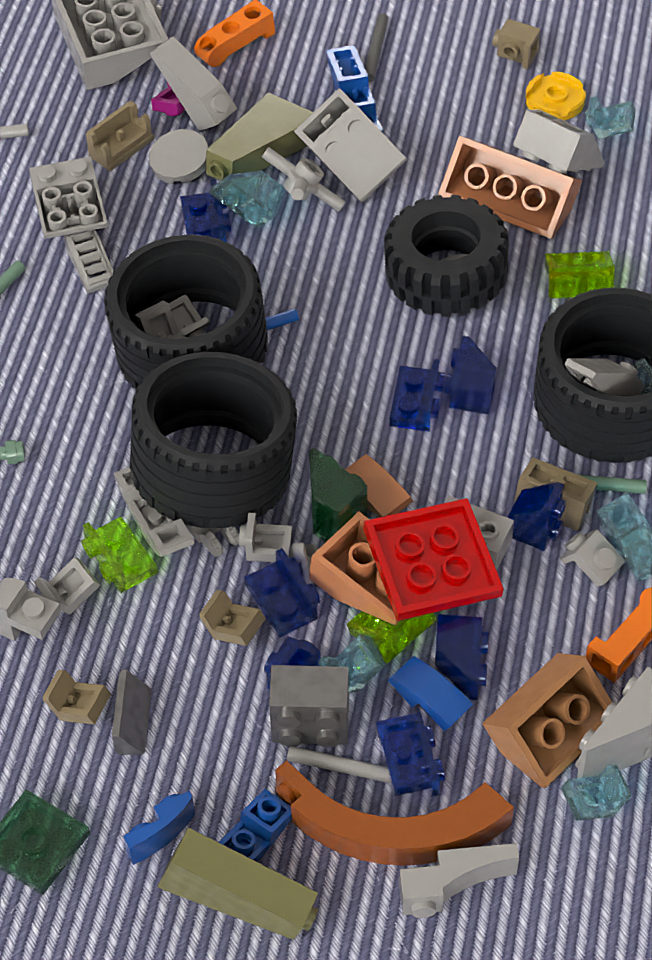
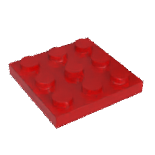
(432, 559)

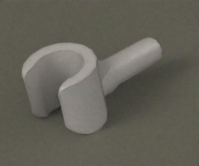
(303, 555)

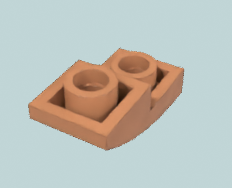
(384, 493)

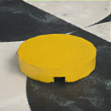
(556, 94)

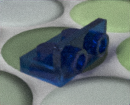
(204, 215)
(416, 398)
(284, 594)
(409, 755)

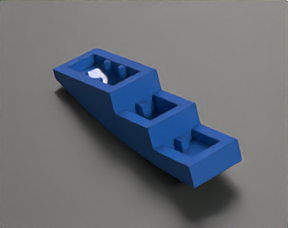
(352, 79)

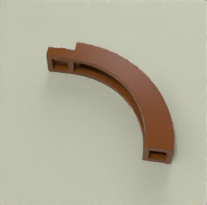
(392, 839)

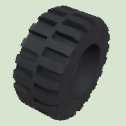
(450, 284)

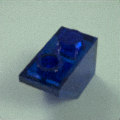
(473, 379)
(538, 515)
(459, 651)

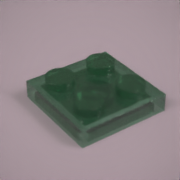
(38, 841)

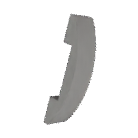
(158, 530)

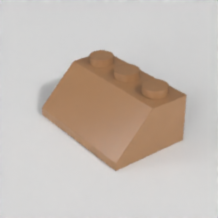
(549, 717)

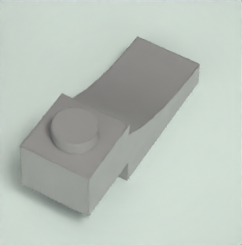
(427, 888)

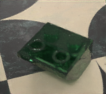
(334, 495)

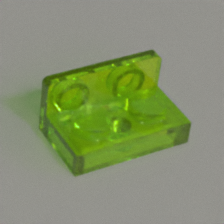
(578, 272)
(119, 554)
(389, 638)

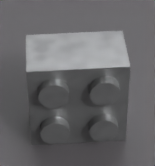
(309, 705)

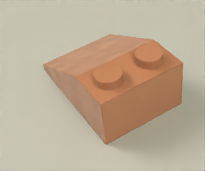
(349, 572)

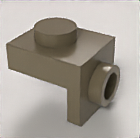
(230, 621)
(75, 700)

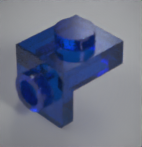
(293, 653)

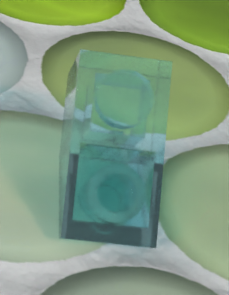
(250, 195)
(629, 534)

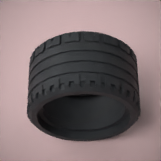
(178, 266)
(209, 392)
(574, 415)

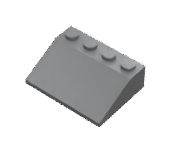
(108, 36)

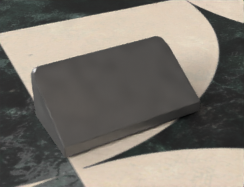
(131, 715)

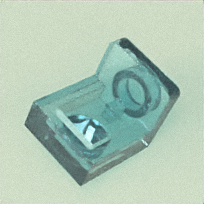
(611, 119)
(361, 659)
(597, 795)

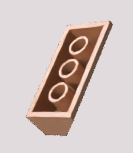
(510, 186)

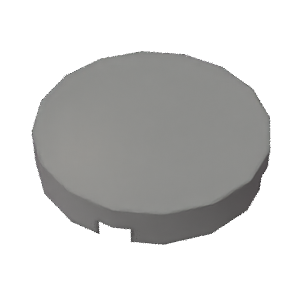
(179, 156)

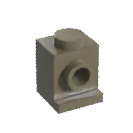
(517, 42)

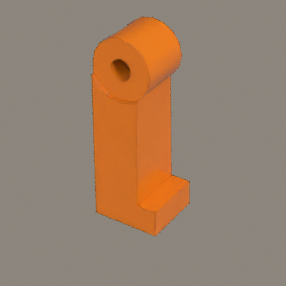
(235, 33)
(625, 644)

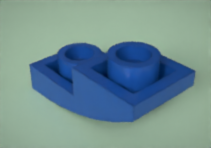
(435, 693)
(171, 818)
(258, 826)

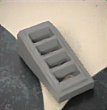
(82, 243)

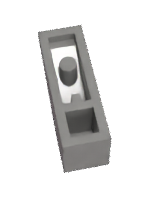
(193, 84)
(606, 376)

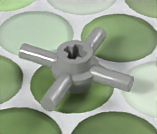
(303, 179)

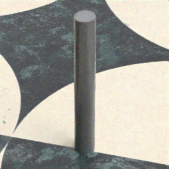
(376, 46)

